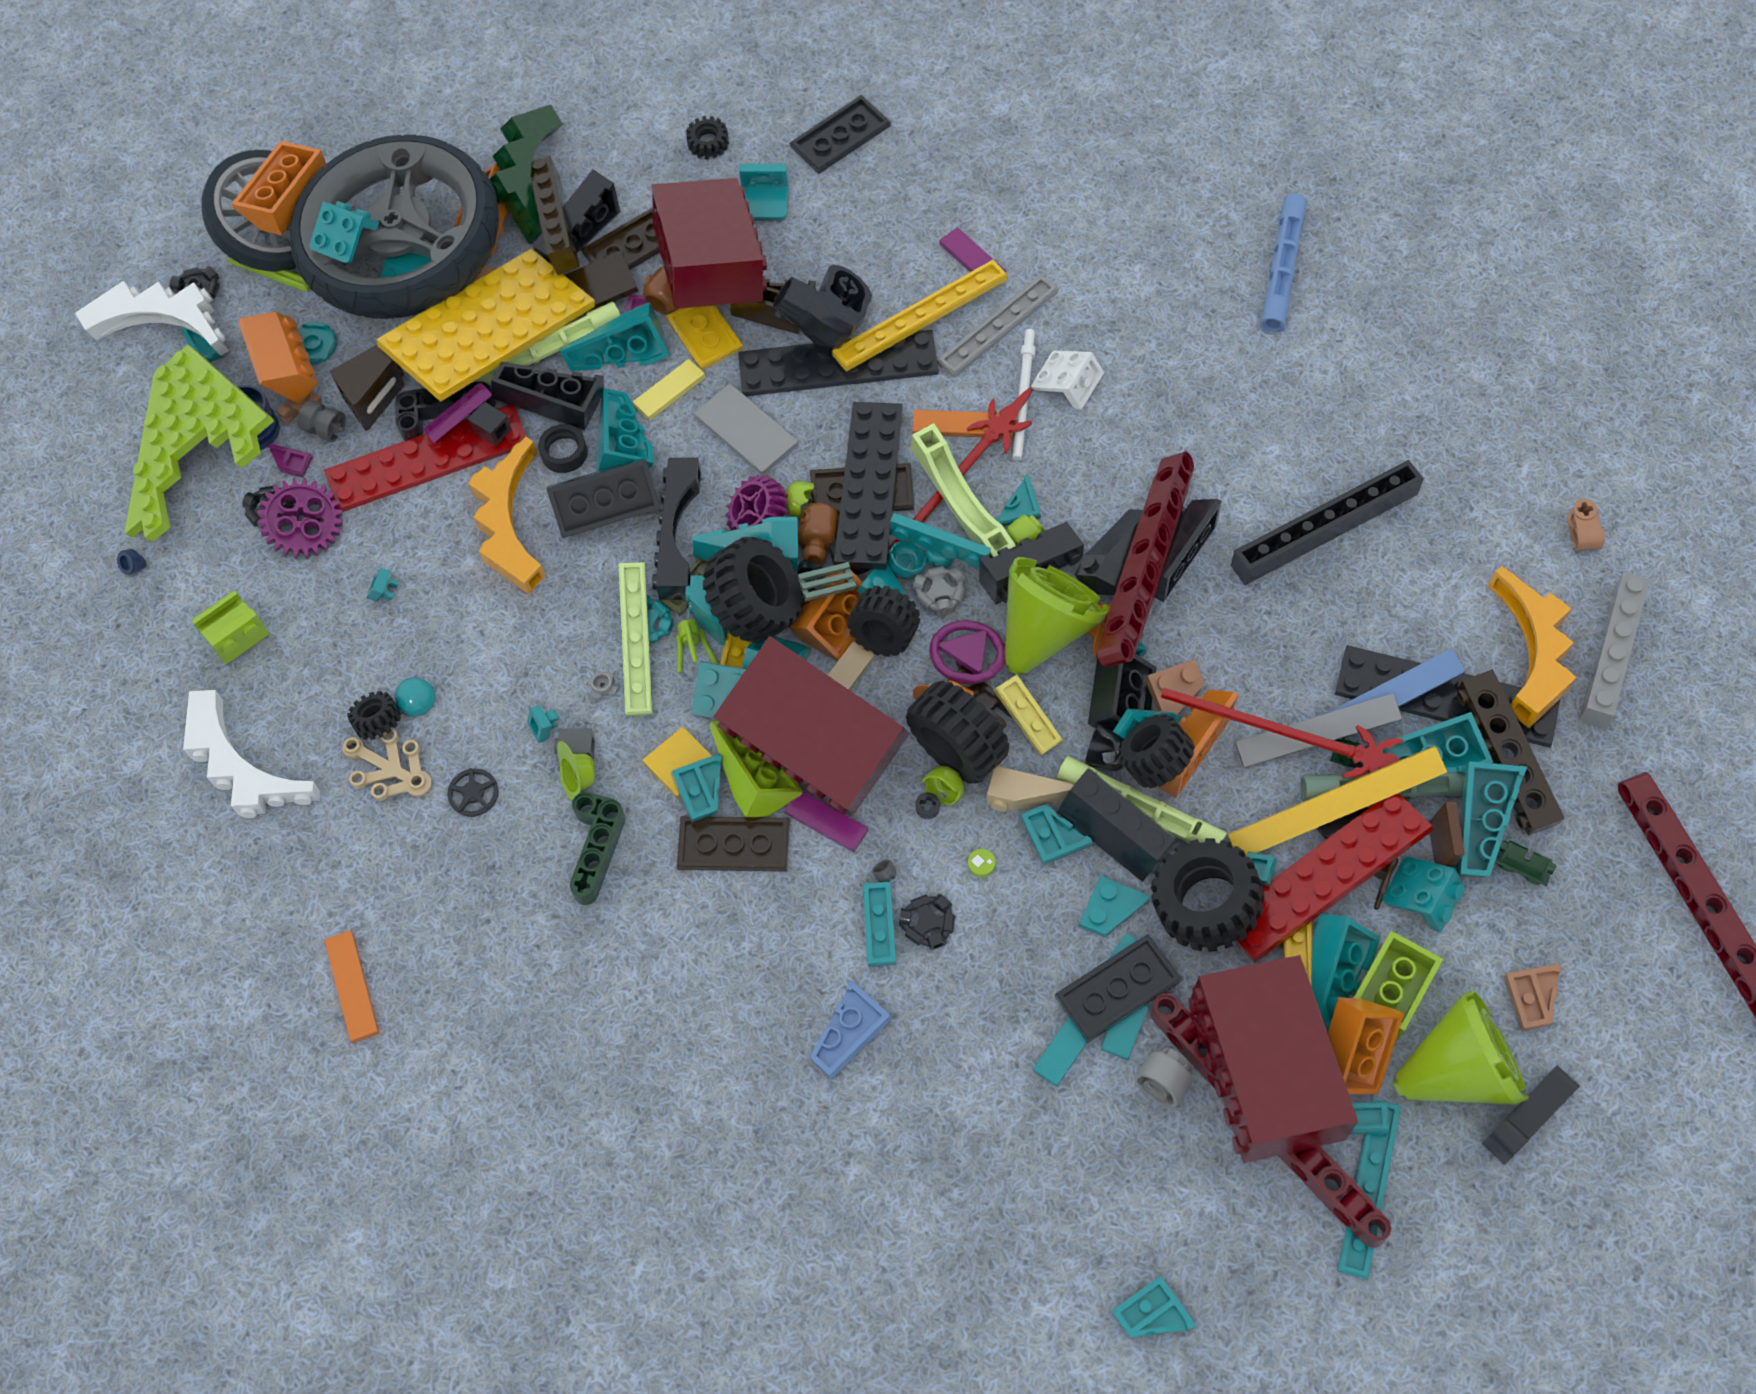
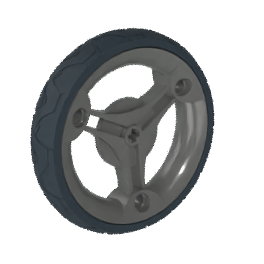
(402, 226)

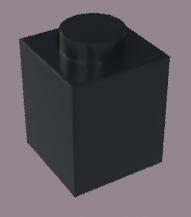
(489, 423)

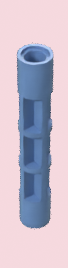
(1283, 264)

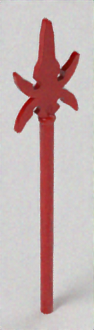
(997, 427)
(1370, 757)

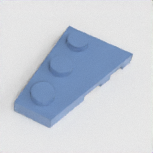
(850, 1030)

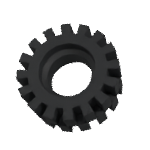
(704, 127)
(374, 715)

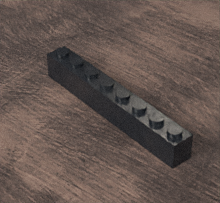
(1326, 522)

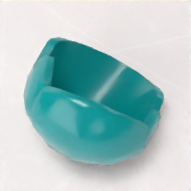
(900, 557)
(414, 696)

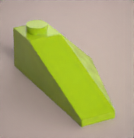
(754, 782)

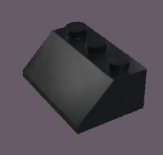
(1119, 689)

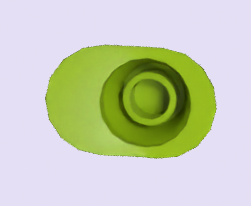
(575, 770)

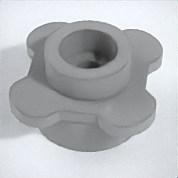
(602, 678)

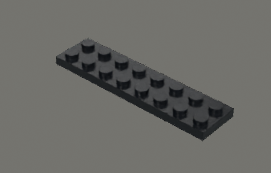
(815, 367)
(869, 485)
(1366, 670)

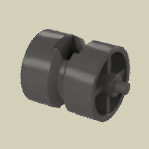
(319, 420)

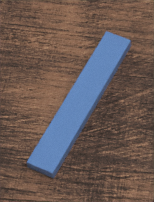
(1415, 681)

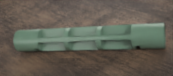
(1446, 784)

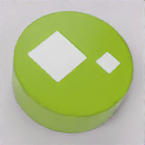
(981, 863)

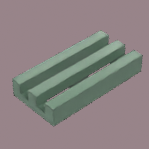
(847, 575)

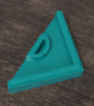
(1020, 503)

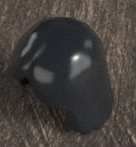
(1104, 741)

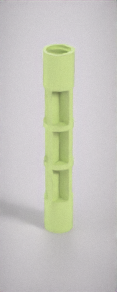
(560, 338)
(1176, 822)

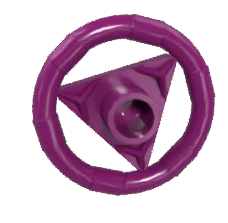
(967, 651)

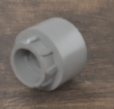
(1165, 1077)

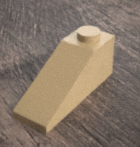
(1022, 790)

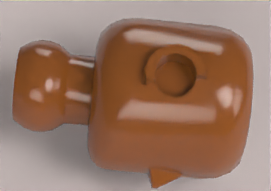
(658, 293)
(817, 530)

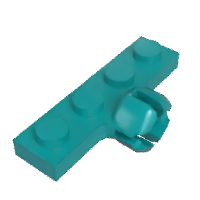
(938, 545)

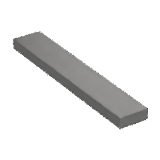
(997, 325)
(1330, 726)

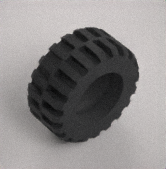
(734, 602)
(958, 731)
(1203, 862)

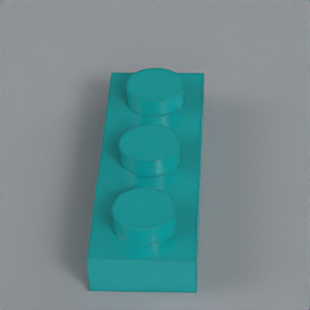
(879, 924)

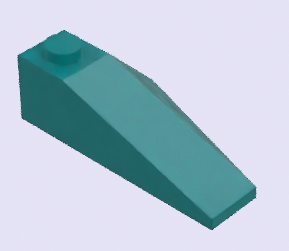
(619, 432)

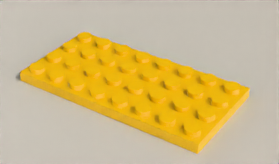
(485, 324)

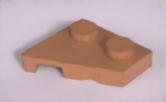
(1180, 678)
(1533, 995)

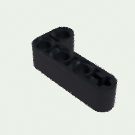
(419, 405)
(1530, 1115)

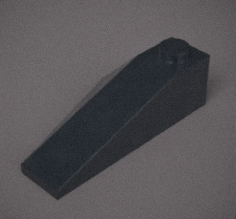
(1106, 559)

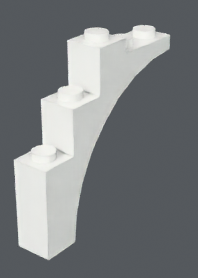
(128, 307)
(252, 788)

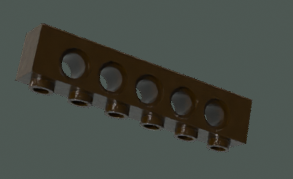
(1488, 688)

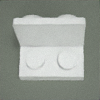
(1070, 373)

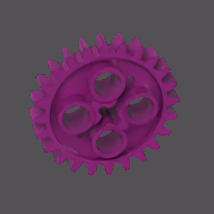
(297, 540)

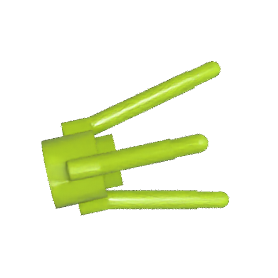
(690, 635)

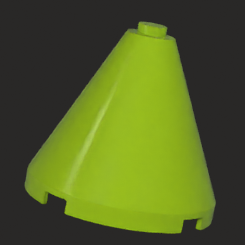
(1045, 614)
(1463, 1060)

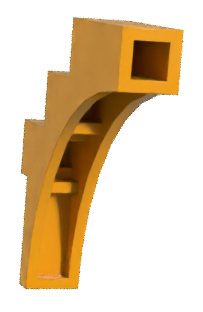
(497, 491)
(1547, 646)

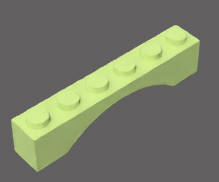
(937, 461)

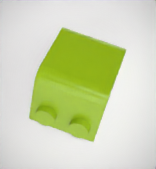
(230, 627)

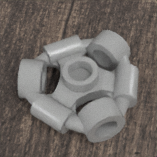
(940, 589)

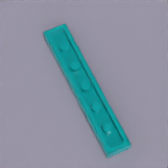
(1068, 1042)
(1372, 1179)

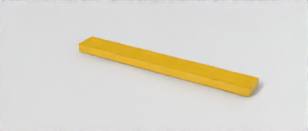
(919, 315)
(1339, 801)

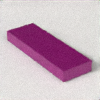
(965, 250)
(457, 412)
(827, 821)

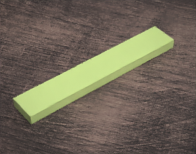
(635, 639)

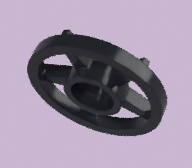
(472, 792)

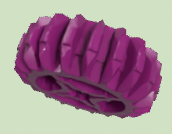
(756, 500)

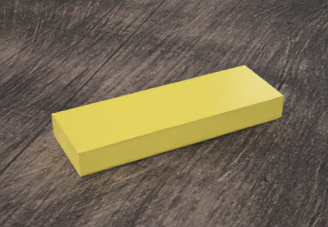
(669, 389)
(1028, 715)

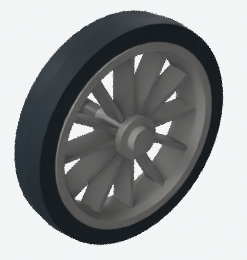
(222, 234)

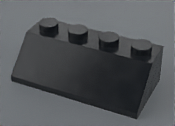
(1191, 533)
(1116, 824)

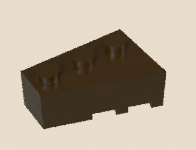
(763, 311)

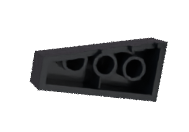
(587, 211)
(548, 393)
(1052, 547)

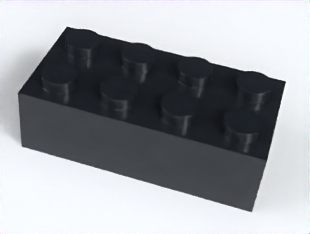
(603, 497)

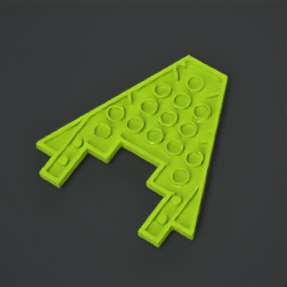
(184, 407)

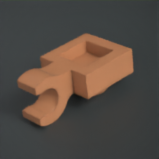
(292, 410)

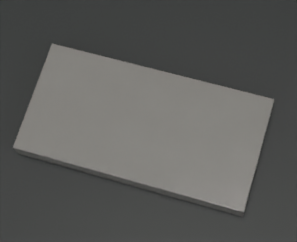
(746, 429)

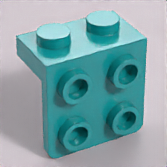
(765, 190)
(339, 230)
(1425, 890)

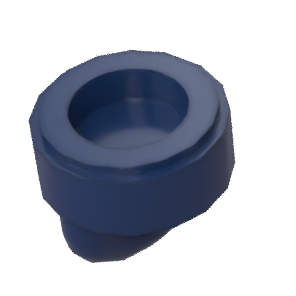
(130, 561)

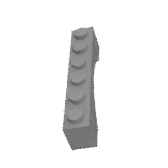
(1616, 649)

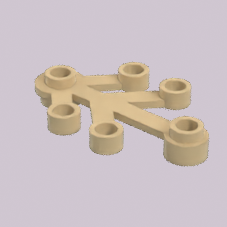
(389, 769)

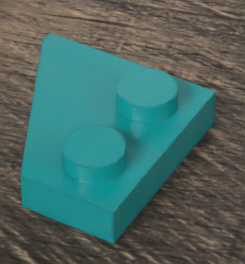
(699, 786)
(1153, 1312)

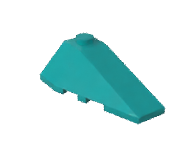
(627, 338)
(778, 530)
(1455, 739)
(1338, 957)

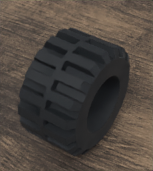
(884, 621)
(1156, 751)

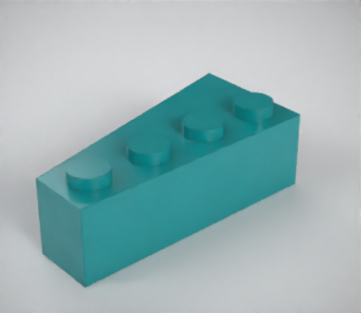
(1485, 813)

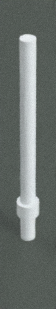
(1027, 355)

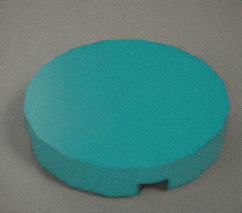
(322, 345)

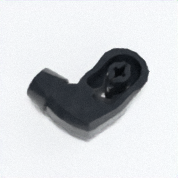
(828, 314)

